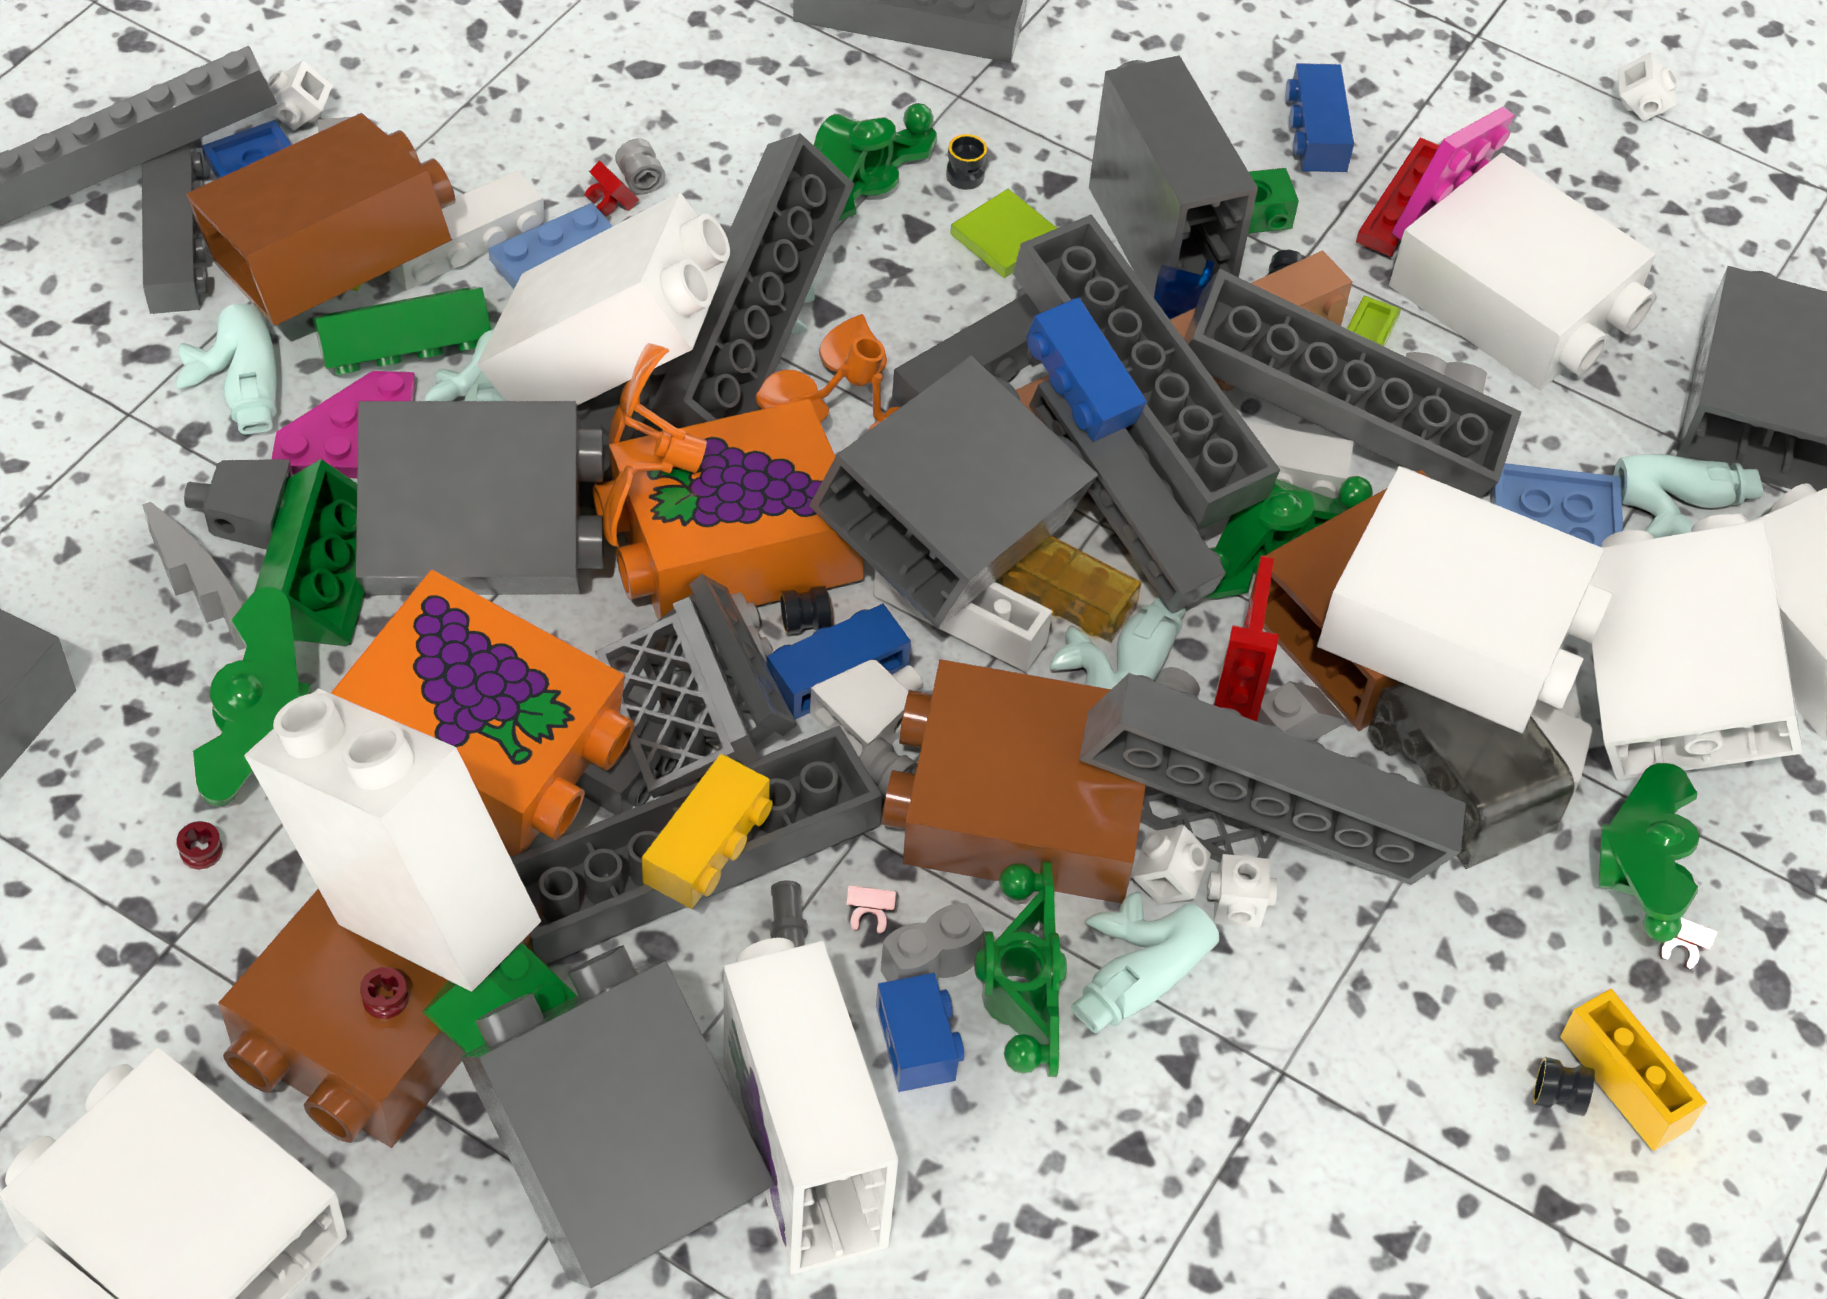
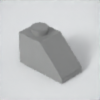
(1300, 711)

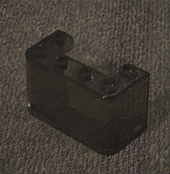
(1508, 779)

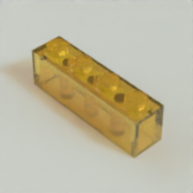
(1075, 587)

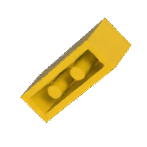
(707, 832)
(1633, 1069)

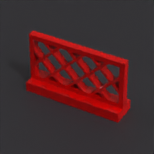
(1249, 653)

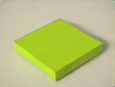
(998, 229)

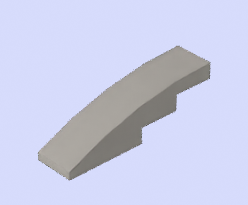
(193, 569)

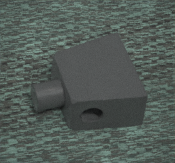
(242, 499)

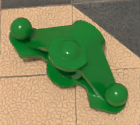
(873, 149)
(1275, 522)
(249, 694)
(1642, 849)
(1033, 1005)

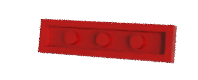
(1378, 227)

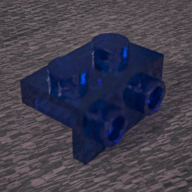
(1180, 290)

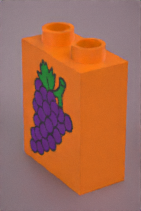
(736, 517)
(503, 694)

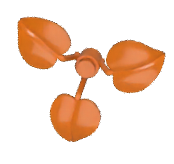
(847, 350)
(672, 444)

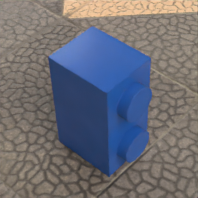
(918, 1031)

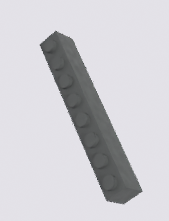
(131, 132)

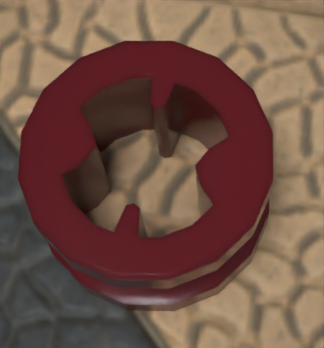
(203, 833)
(377, 1005)

